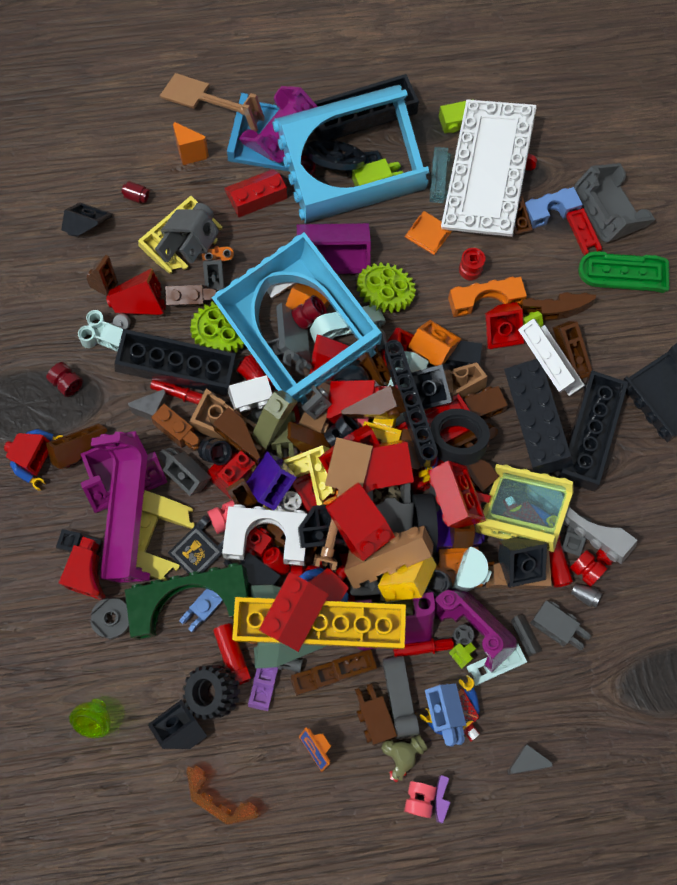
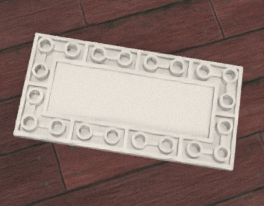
(489, 168)

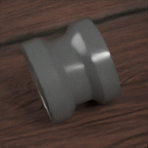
(465, 633)

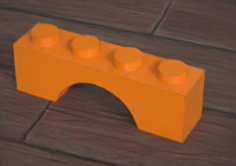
(507, 291)

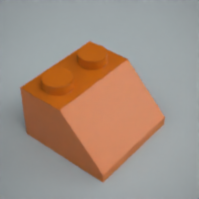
(434, 343)

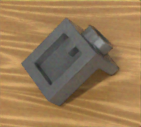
(317, 404)

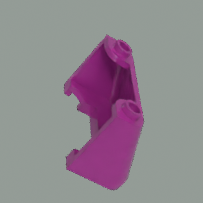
(289, 101)
(498, 640)

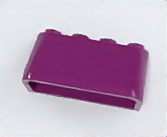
(342, 245)

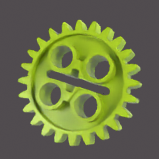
(386, 287)
(217, 327)

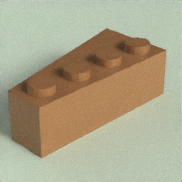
(466, 380)
(209, 411)
(404, 549)

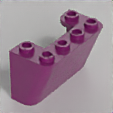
(419, 625)

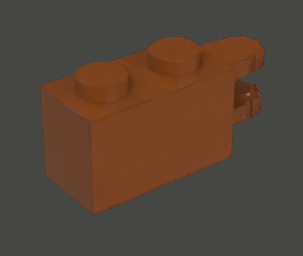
(175, 428)

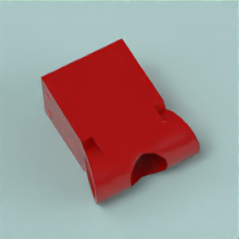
(388, 466)

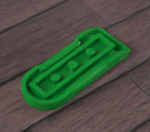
(625, 271)

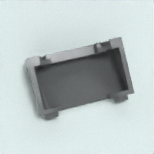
(607, 203)

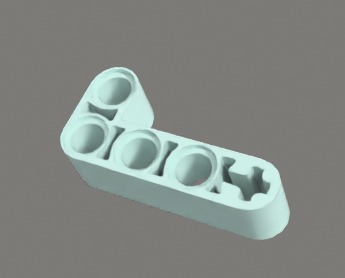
(332, 325)

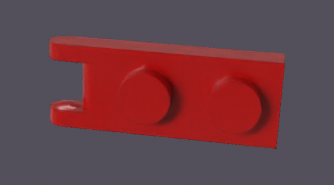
(583, 230)

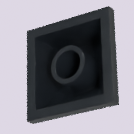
(82, 218)
(434, 385)
(522, 560)
(177, 728)

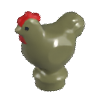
(403, 755)

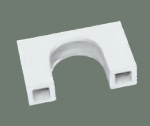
(242, 520)

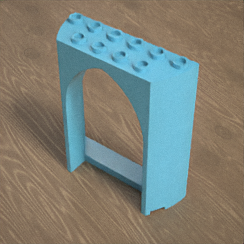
(322, 200)
(305, 265)

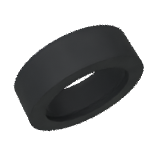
(465, 419)
(426, 515)

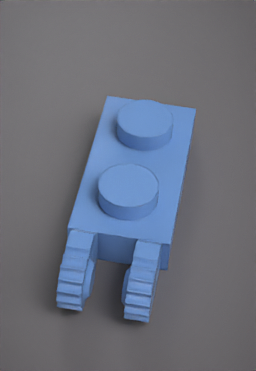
(203, 608)

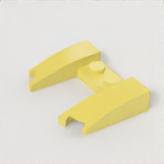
(153, 237)
(310, 463)
(156, 508)

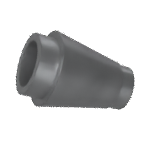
(587, 595)

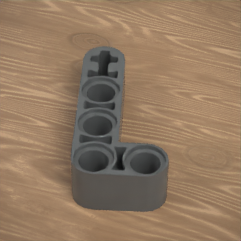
(399, 696)

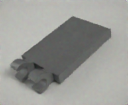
(292, 339)

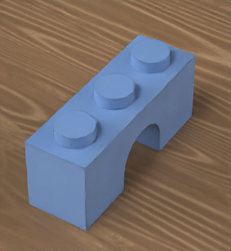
(563, 201)

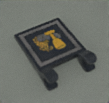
(196, 549)

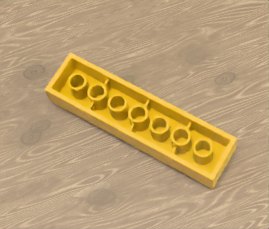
(336, 624)

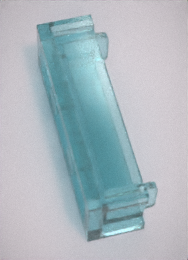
(438, 175)

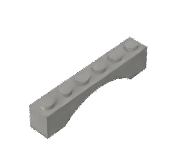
(613, 541)

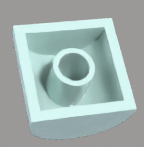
(472, 571)

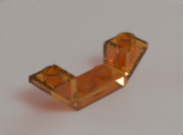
(197, 780)

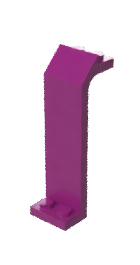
(124, 507)

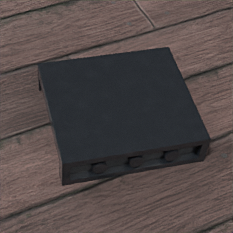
(655, 393)

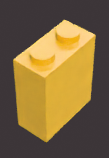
(407, 581)

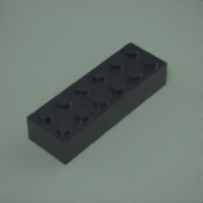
(367, 118)
(174, 362)
(538, 417)
(594, 429)

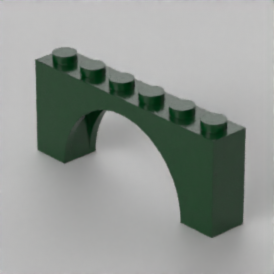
(147, 601)

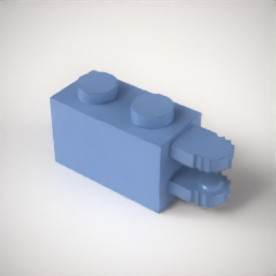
(447, 713)

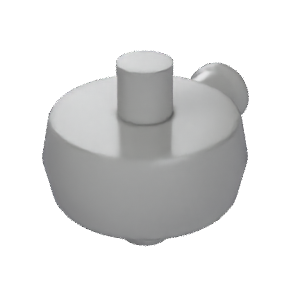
(121, 321)

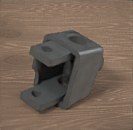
(197, 236)
(397, 514)

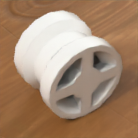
(292, 499)

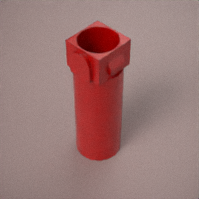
(559, 568)
(231, 653)

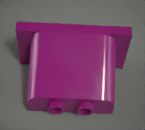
(99, 469)

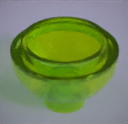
(91, 719)

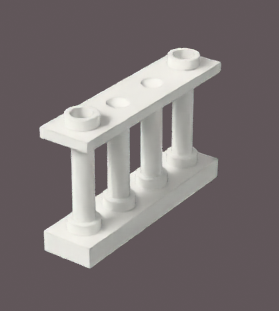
(551, 357)

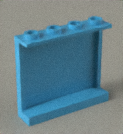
(238, 152)

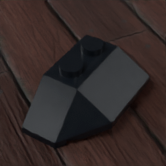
(315, 528)

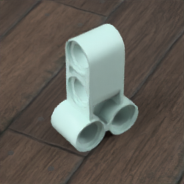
(101, 332)

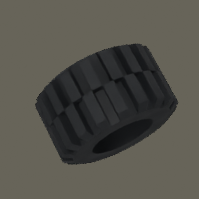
(197, 691)

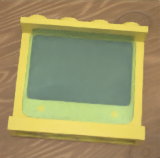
(526, 506)

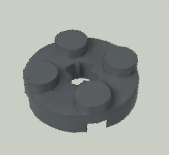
(99, 618)

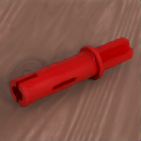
(176, 391)
(424, 647)

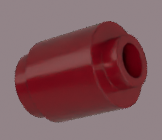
(135, 192)

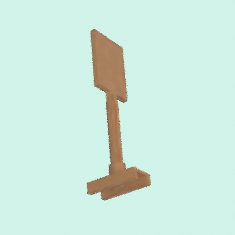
(190, 91)
(346, 469)

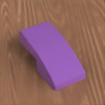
(262, 688)
(441, 805)

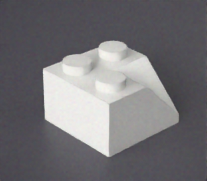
(250, 394)

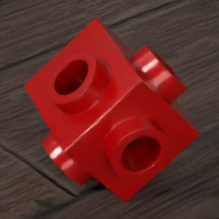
(258, 542)

